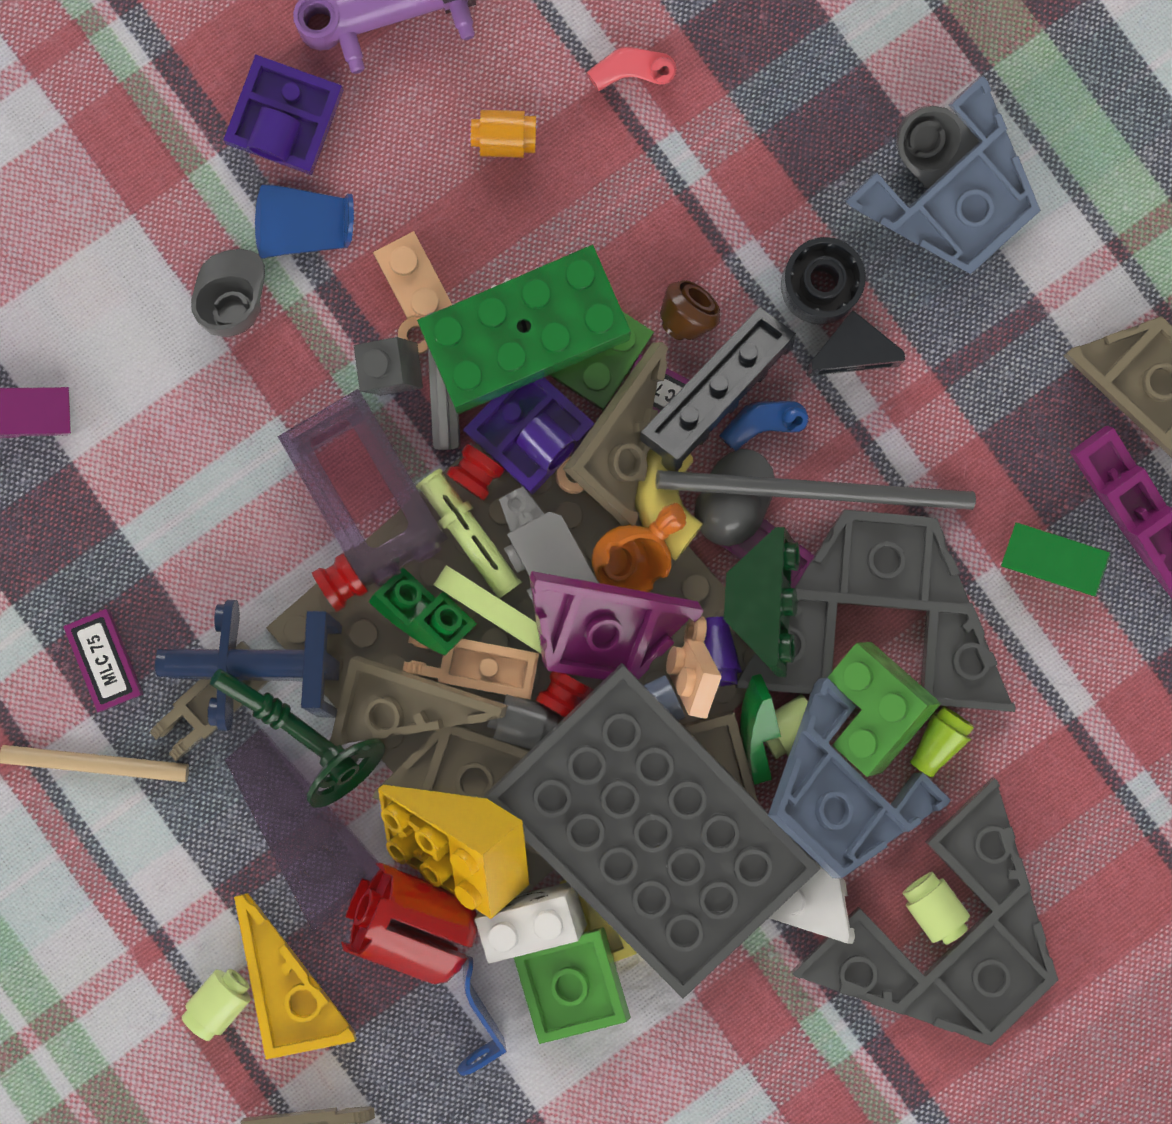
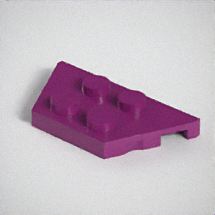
(598, 626)

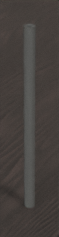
(814, 490)

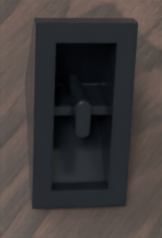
(855, 348)

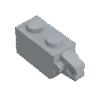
(541, 540)

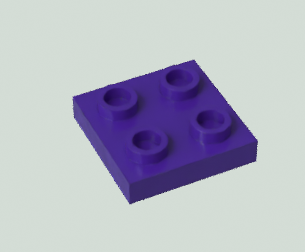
(283, 114)
(530, 431)

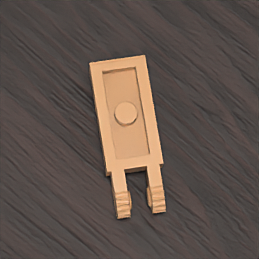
(482, 668)

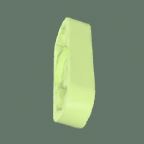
(489, 607)

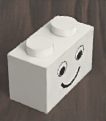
(532, 923)

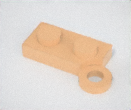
(412, 282)
(694, 670)

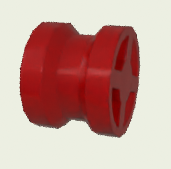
(475, 472)
(339, 582)
(563, 693)

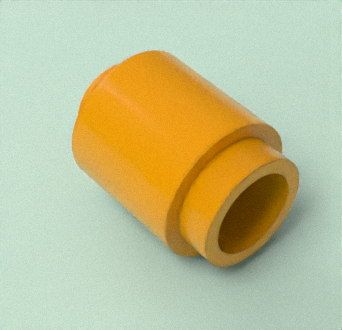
(504, 133)

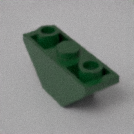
(762, 599)

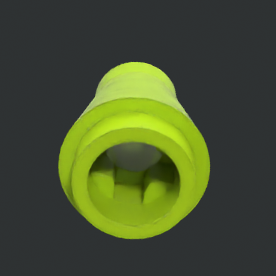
(942, 739)

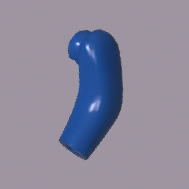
(763, 417)

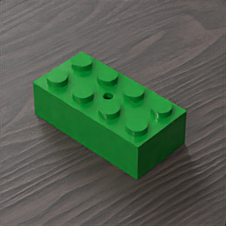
(569, 316)

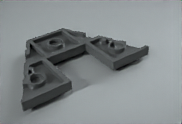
(893, 565)
(988, 972)

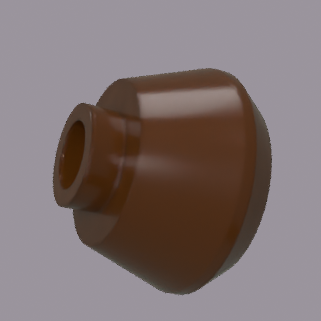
(688, 311)

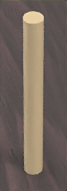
(94, 763)

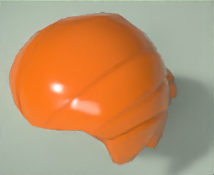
(636, 554)

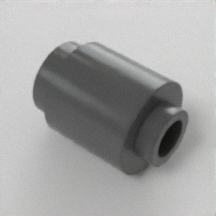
(524, 722)

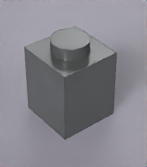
(388, 366)

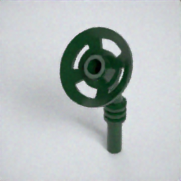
(336, 761)

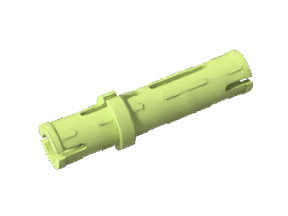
(437, 487)

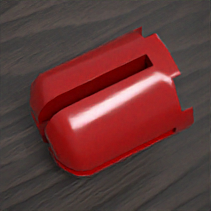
(389, 923)

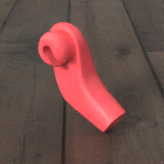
(632, 62)

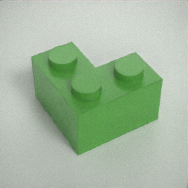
(891, 707)

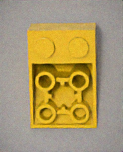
(457, 844)

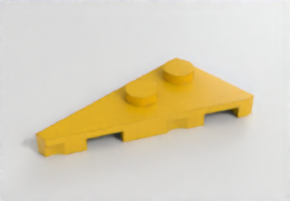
(288, 1001)

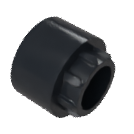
(832, 257)

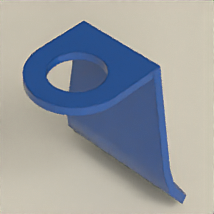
(301, 221)
(496, 1046)

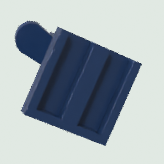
(305, 665)

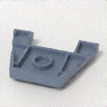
(972, 204)
(830, 804)

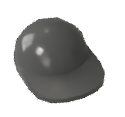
(932, 142)
(229, 292)
(734, 517)

